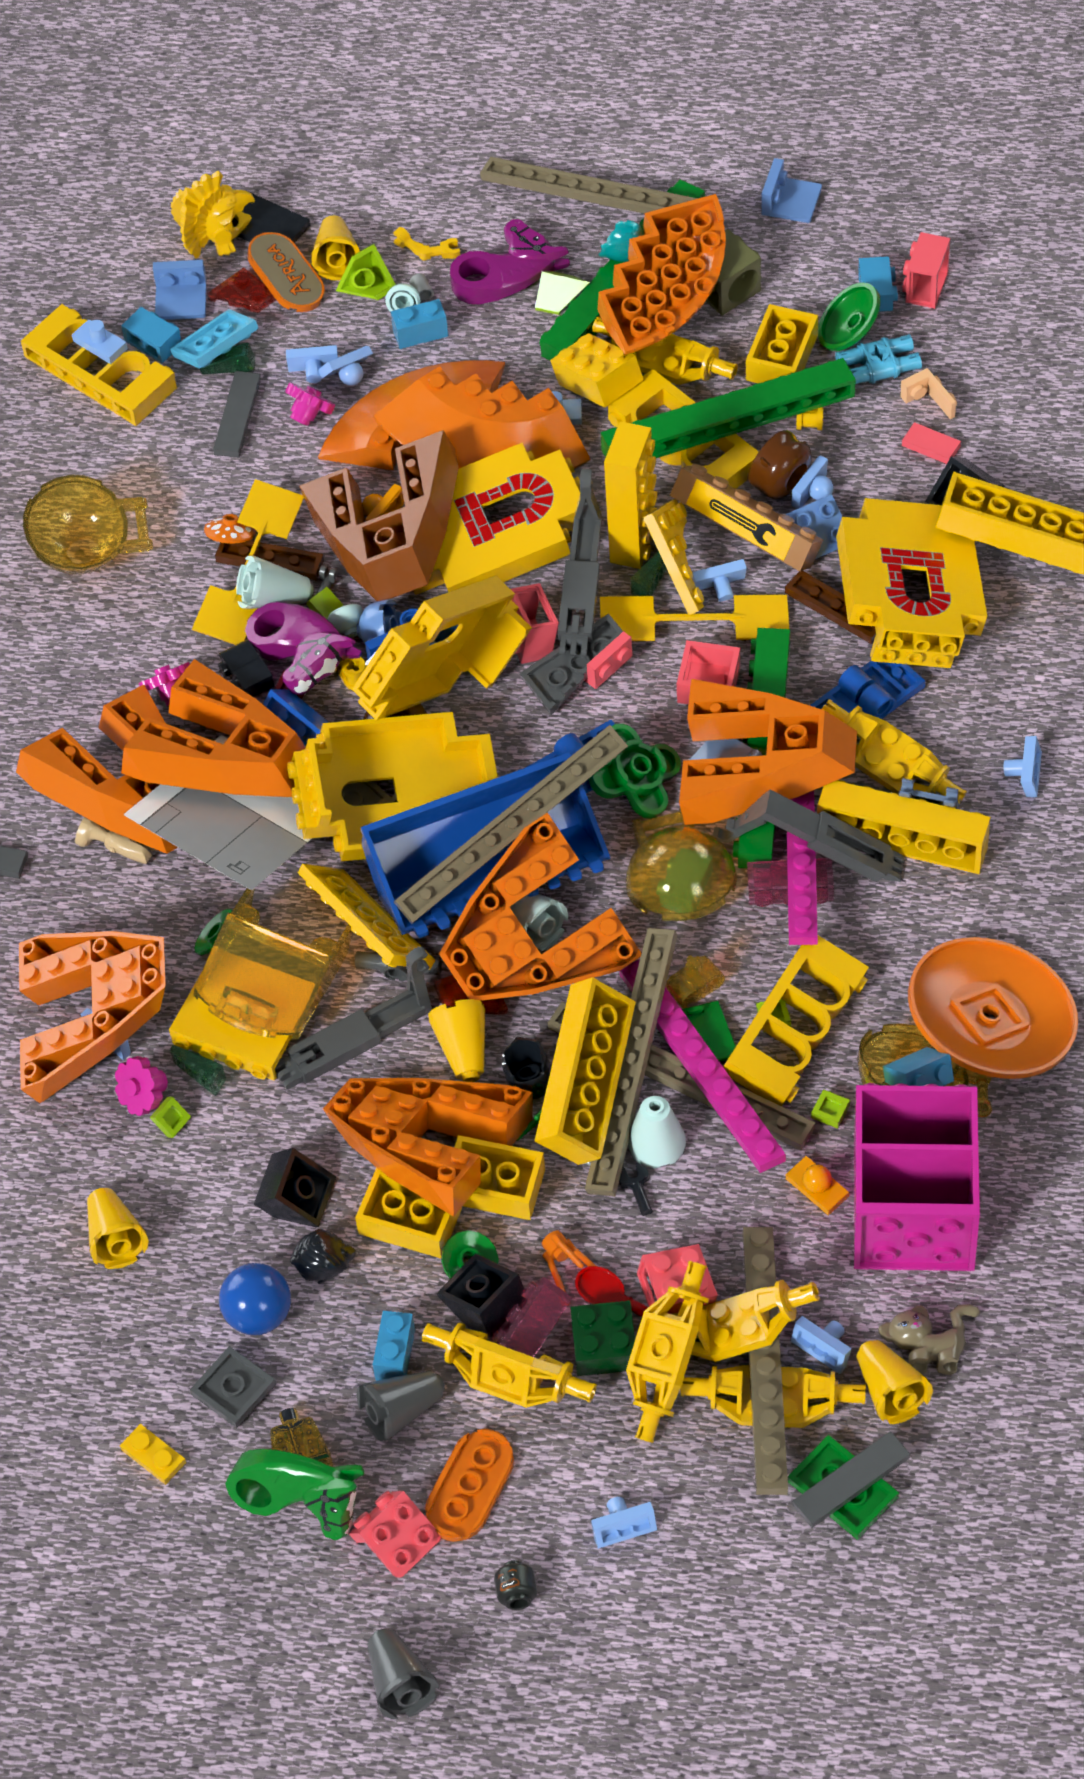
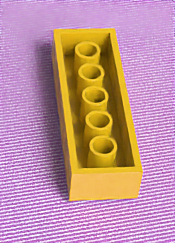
(630, 493)
(1014, 522)
(911, 825)
(585, 1071)

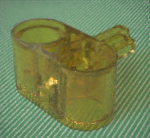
(694, 980)

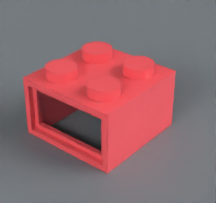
(926, 270)
(542, 636)
(707, 663)
(668, 1270)

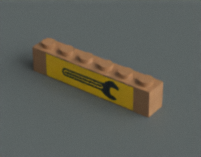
(746, 517)

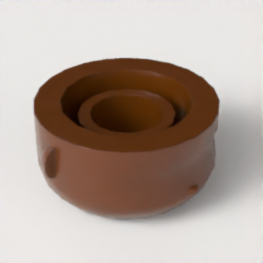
(780, 465)

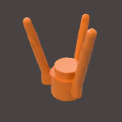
(559, 1249)

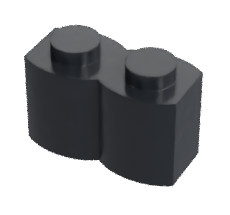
(246, 669)

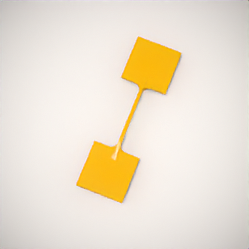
(268, 512)
(637, 615)

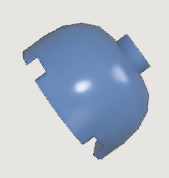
(378, 619)

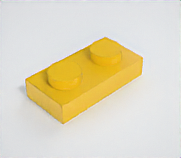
(153, 1454)

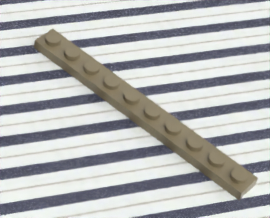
(578, 186)
(509, 824)
(648, 994)
(669, 1070)
(765, 1373)

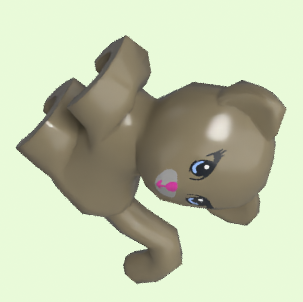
(913, 1332)

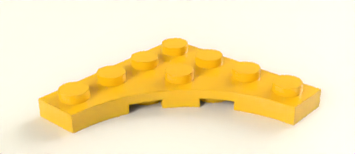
(667, 528)

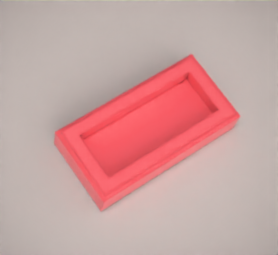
(931, 443)

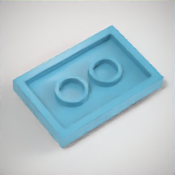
(214, 338)

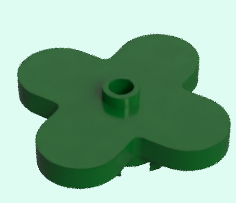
(638, 774)

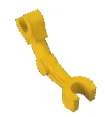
(425, 252)

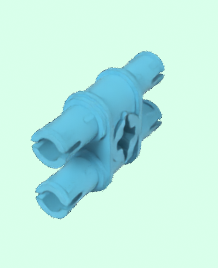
(880, 359)

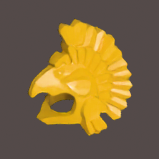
(208, 214)

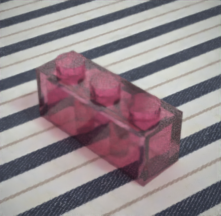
(769, 882)
(533, 1318)

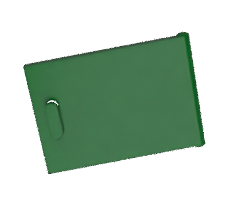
(712, 1027)

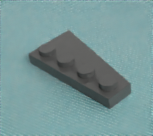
(559, 675)

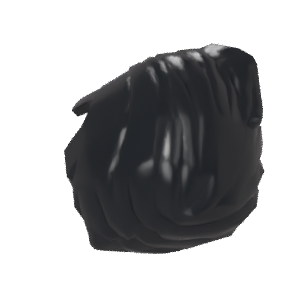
(526, 1065)
(321, 1256)

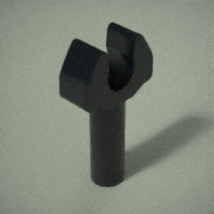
(636, 1185)

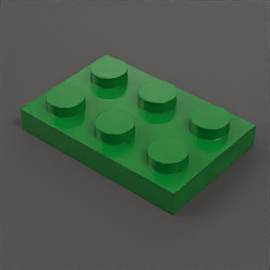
(861, 1511)

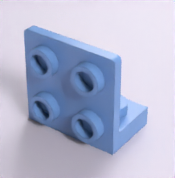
(788, 197)
(180, 289)
(823, 518)

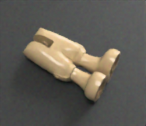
(113, 842)

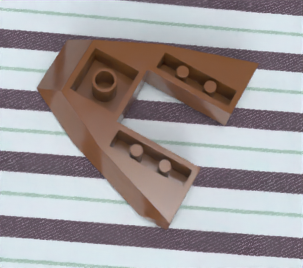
(400, 547)

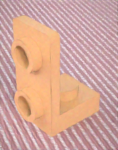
(925, 382)

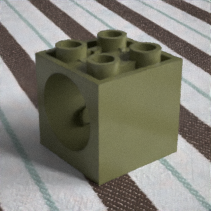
(738, 276)

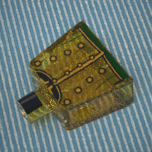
(299, 1437)

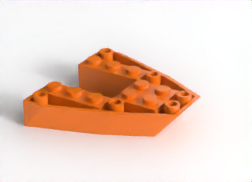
(802, 754)
(246, 764)
(75, 779)
(493, 951)
(126, 993)
(390, 1115)

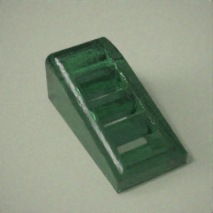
(237, 359)
(648, 577)
(202, 1070)

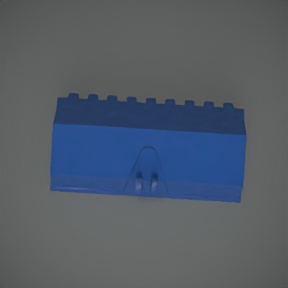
(419, 839)

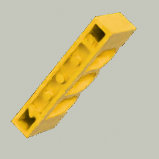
(656, 391)
(133, 403)
(759, 1071)

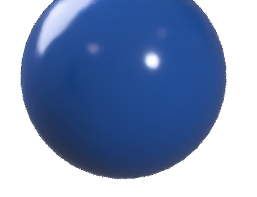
(254, 1299)

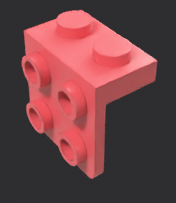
(609, 660)
(396, 1532)

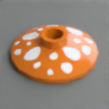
(228, 530)

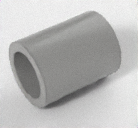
(422, 285)

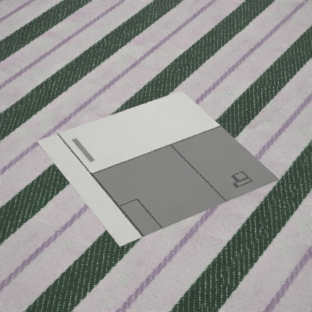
(229, 832)

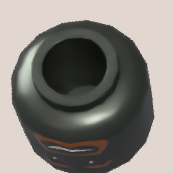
(515, 1585)

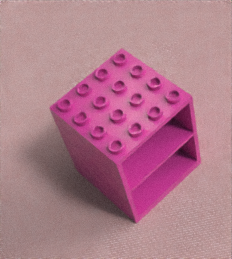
(916, 1177)

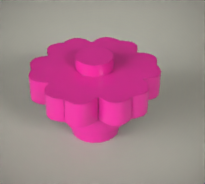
(307, 403)
(164, 680)
(140, 1085)

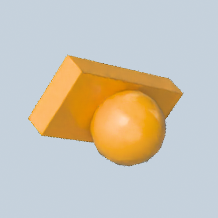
(377, 505)
(817, 1185)

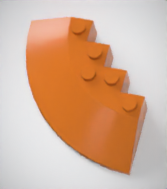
(666, 273)
(480, 420)
(363, 442)

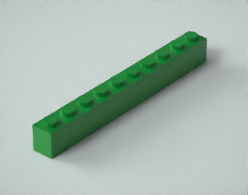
(583, 310)
(746, 408)
(769, 676)

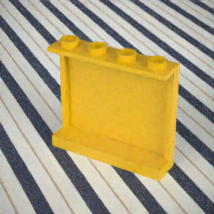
(214, 1039)

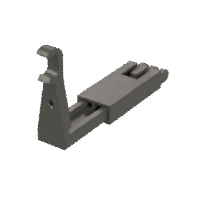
(581, 572)
(822, 832)
(359, 1030)

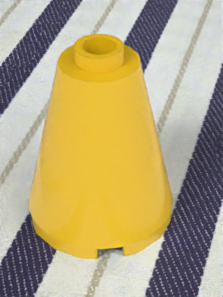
(333, 248)
(461, 1037)
(113, 1230)
(892, 1382)

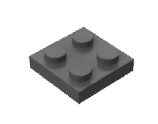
(233, 1387)

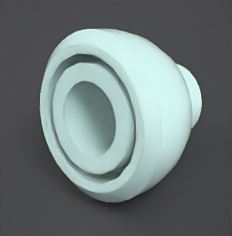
(402, 296)
(346, 619)

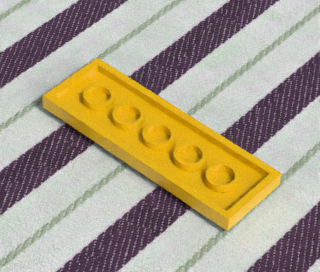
(361, 913)

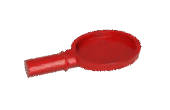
(603, 1286)

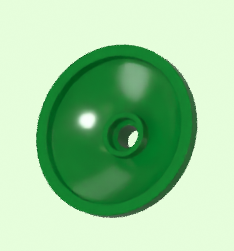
(849, 317)

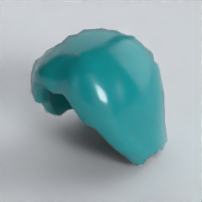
(618, 241)

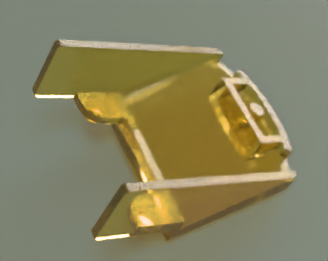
(265, 978)

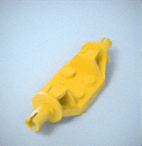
(675, 356)
(892, 755)
(744, 1320)
(665, 1349)
(506, 1371)
(797, 1387)

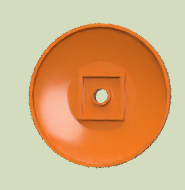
(985, 975)

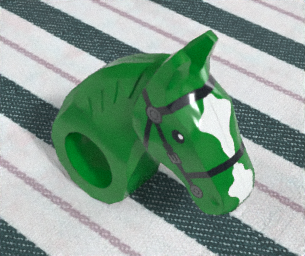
(273, 1479)

